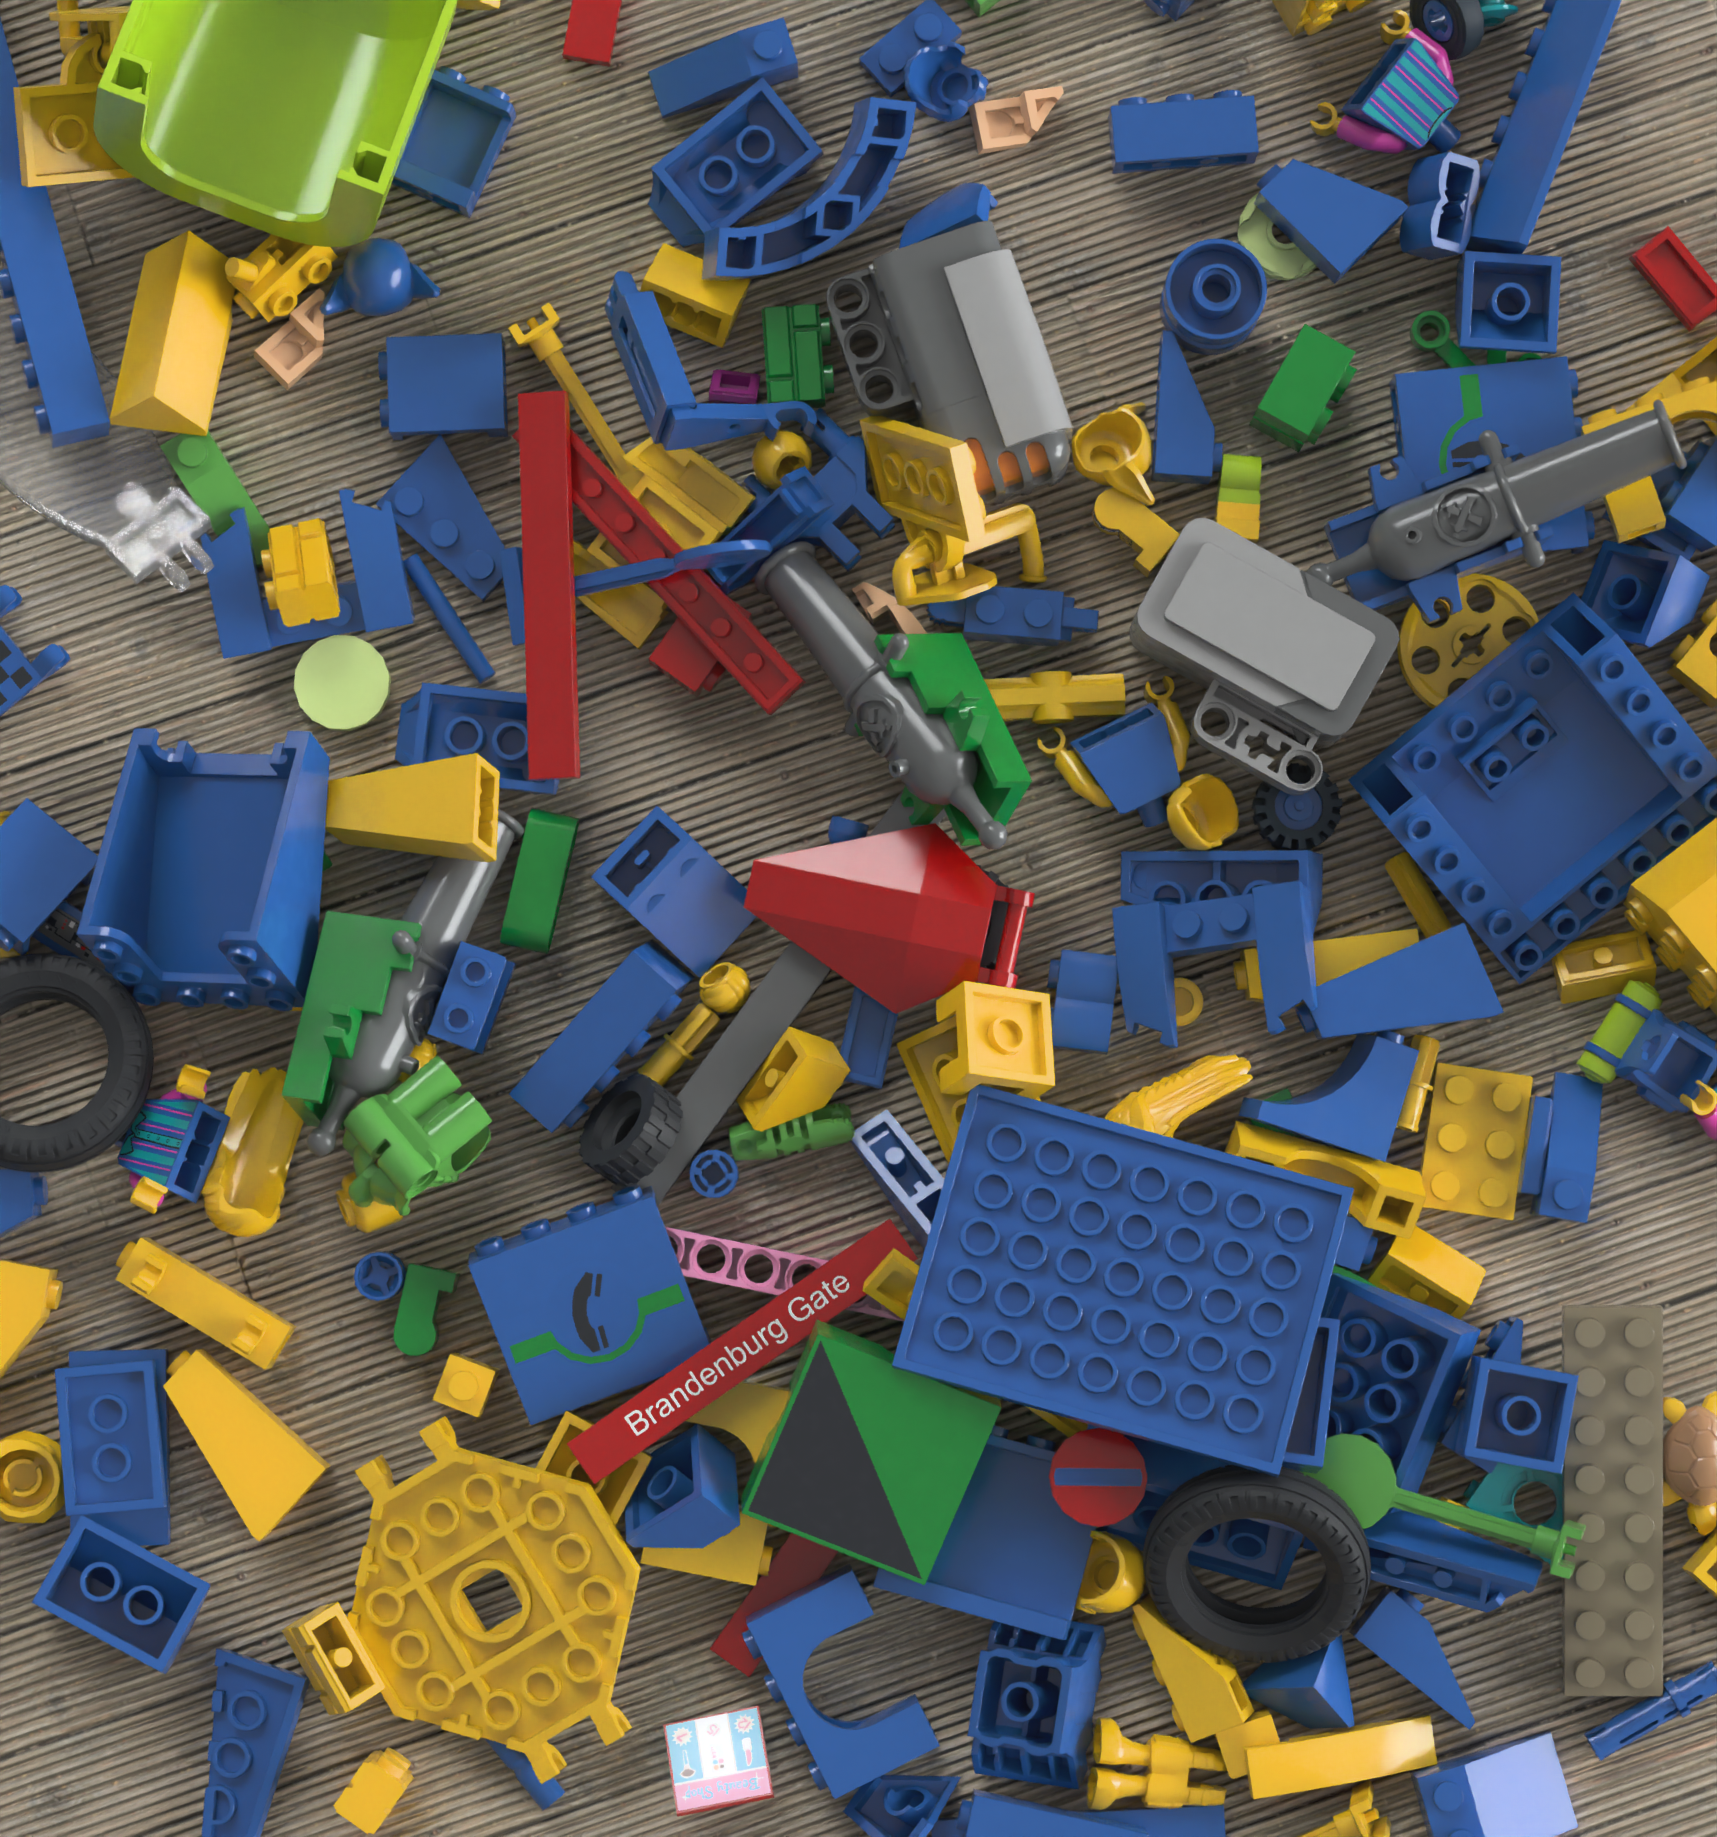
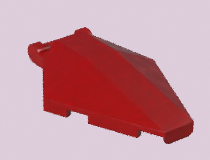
(891, 913)

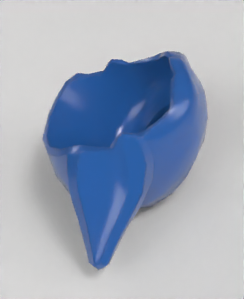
(377, 281)

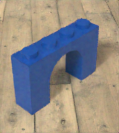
(843, 1751)

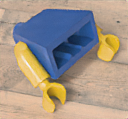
(1129, 759)

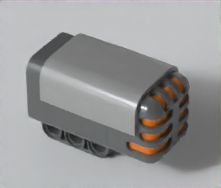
(962, 354)

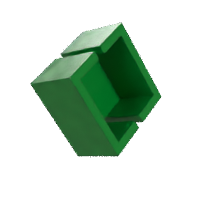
(1308, 378)

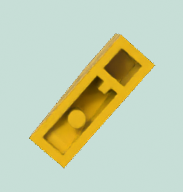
(25, 1305)

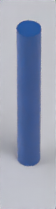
(448, 618)

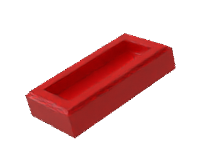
(1677, 278)

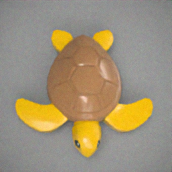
(1692, 1460)

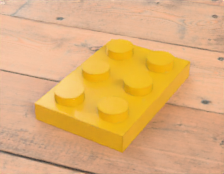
(1474, 1140)

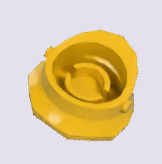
(30, 1478)

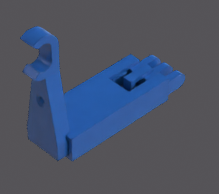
(663, 385)

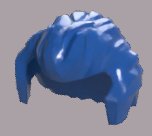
(942, 83)

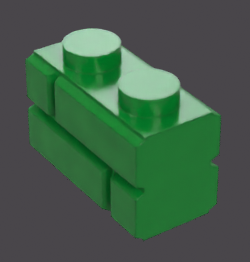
(794, 354)

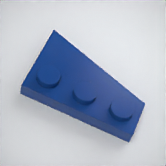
(447, 520)

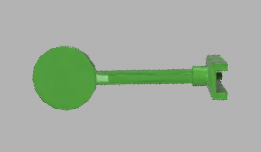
(1367, 1483)

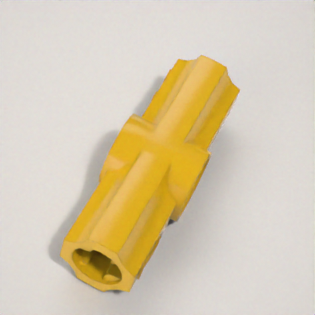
(1058, 696)

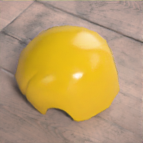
(1202, 812)

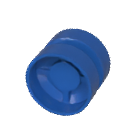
(1213, 296)

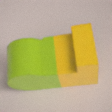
(1239, 495)

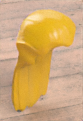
(1180, 1095)
(253, 1156)

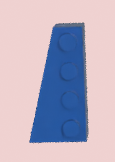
(601, 1035)

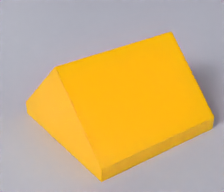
(614, 1489)

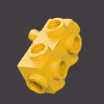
(276, 275)

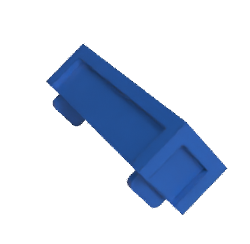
(776, 520)

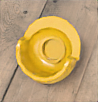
(1111, 1576)

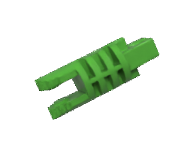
(811, 1131)

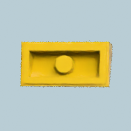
(1603, 966)

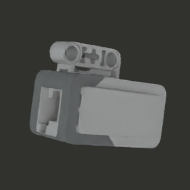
(1263, 647)

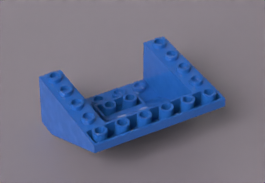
(1544, 786)

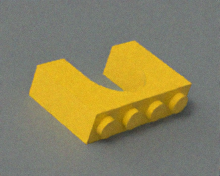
(1636, 507)
(750, 1414)

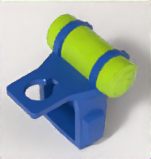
(1649, 1050)

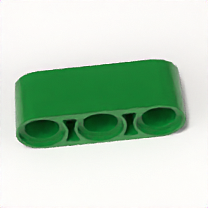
(539, 880)

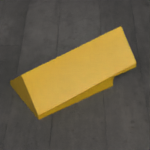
(175, 339)

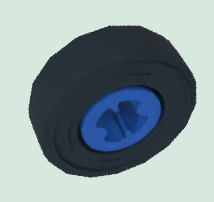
(1450, 23)

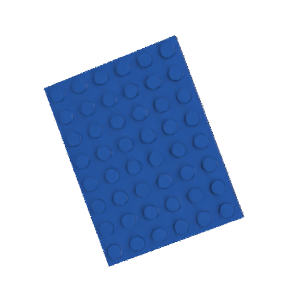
(1124, 1279)

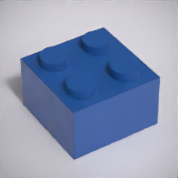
(1516, 1414)

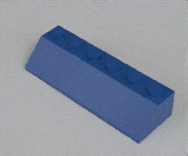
(1539, 123)

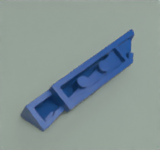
(1445, 1562)

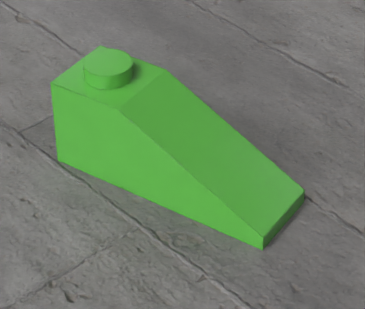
(215, 485)

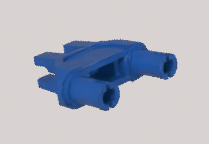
(846, 485)

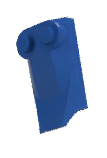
(731, 165)
(465, 721)

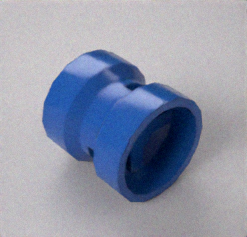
(718, 1178)
(372, 1278)

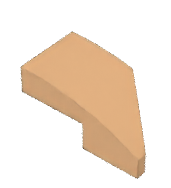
(1011, 121)
(296, 344)
(879, 604)

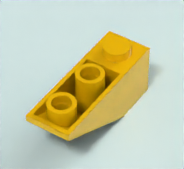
(1201, 1684)

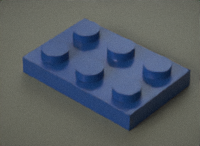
(110, 1437)

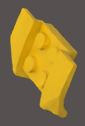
(690, 502)

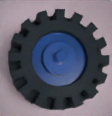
(1297, 820)

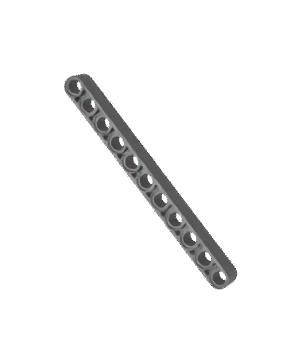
(749, 1041)

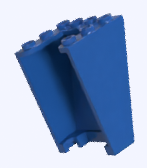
(212, 874)

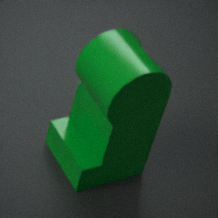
(418, 1308)

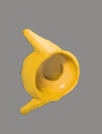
(1116, 451)

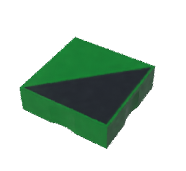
(869, 1455)

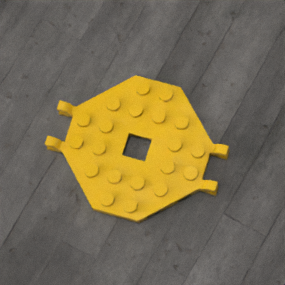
(560, 1559)

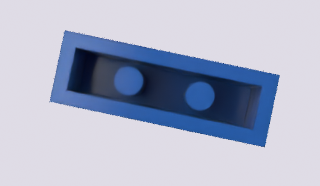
(1183, 132)

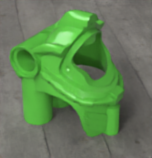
(418, 1134)

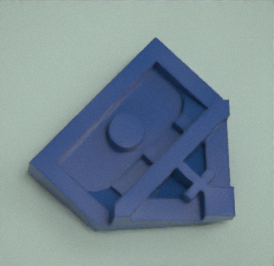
(950, 211)

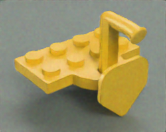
(58, 119)
(934, 492)

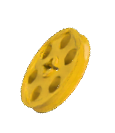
(1445, 641)

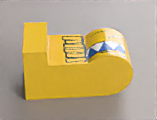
(1136, 526)

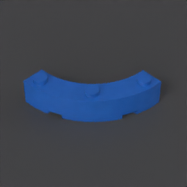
(833, 212)

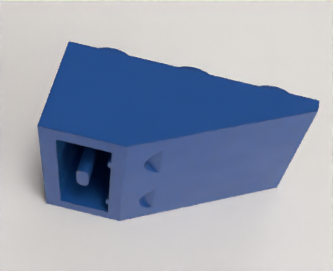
(676, 891)

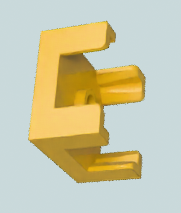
(1000, 1039)

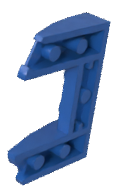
(371, 602)
(1271, 917)

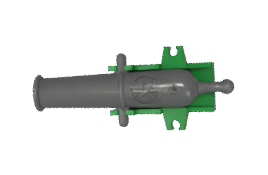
(910, 699)
(379, 989)

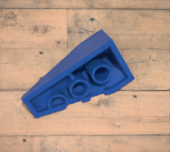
(1209, 875)

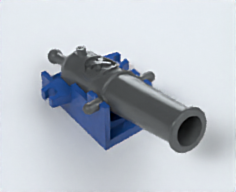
(1485, 512)

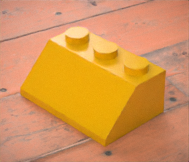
(924, 1057)

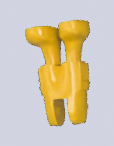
(1167, 1772)

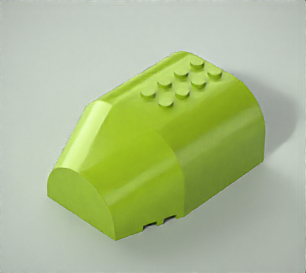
(271, 106)

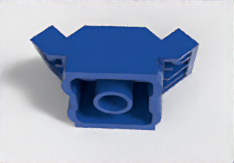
(1036, 1704)

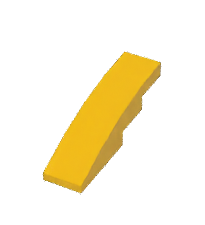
(1340, 1756)

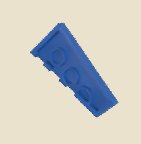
(251, 1735)

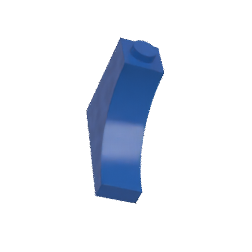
(1355, 1105)

